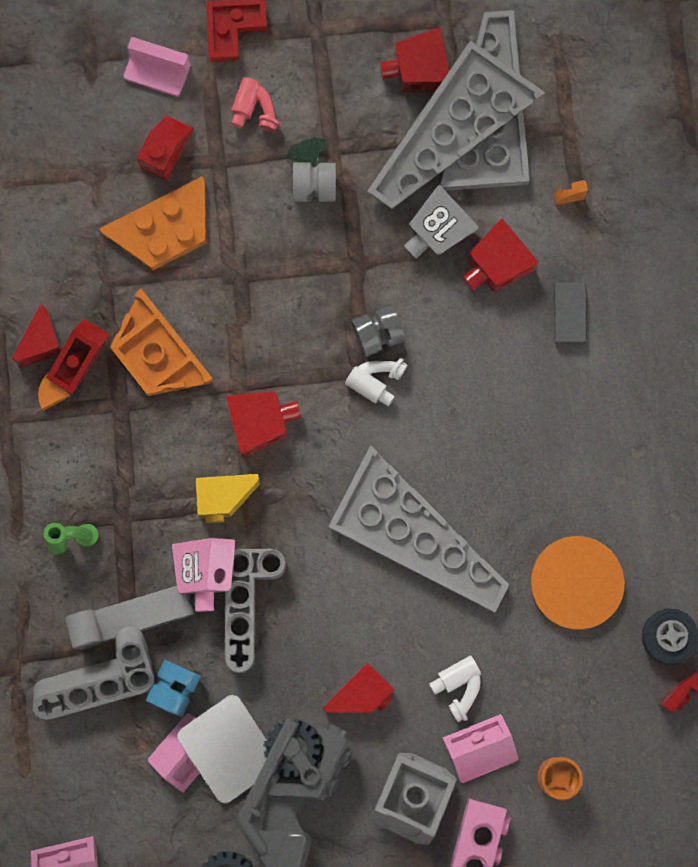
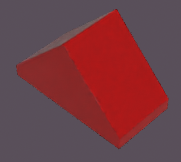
(39, 340)

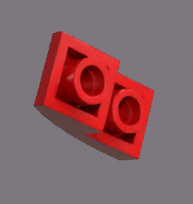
(678, 696)

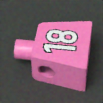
(204, 569)

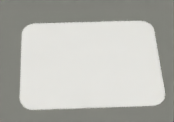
(225, 748)

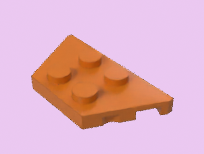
(163, 227)
(155, 351)

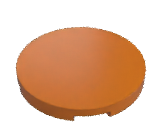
(577, 582)

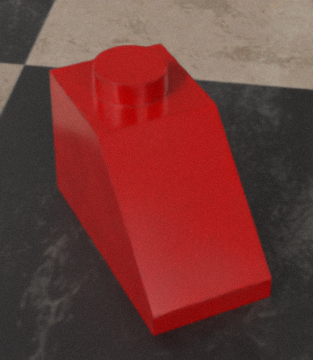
(164, 147)
(77, 355)
(362, 693)

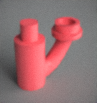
(245, 101)

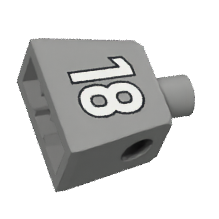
(439, 224)

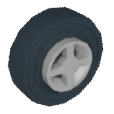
(681, 634)

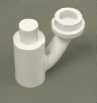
(371, 388)
(455, 676)

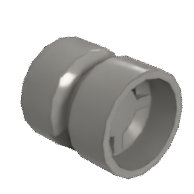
(314, 182)

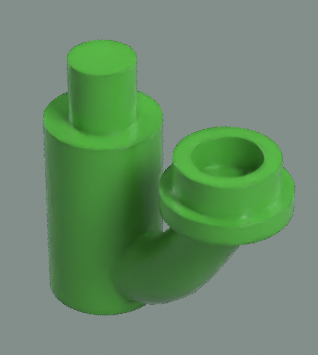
(57, 536)

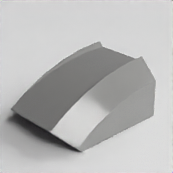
(414, 798)

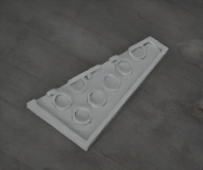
(463, 111)
(503, 155)
(403, 527)

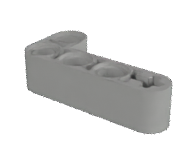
(247, 610)
(145, 612)
(48, 692)

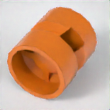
(559, 778)

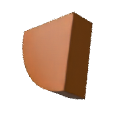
(578, 192)
(50, 394)

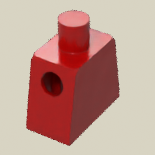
(418, 62)
(499, 259)
(260, 419)

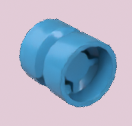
(167, 698)

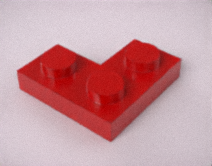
(227, 19)

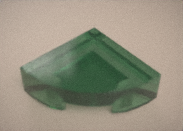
(307, 150)

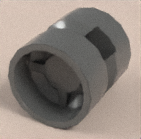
(367, 331)

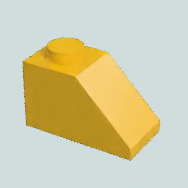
(223, 495)

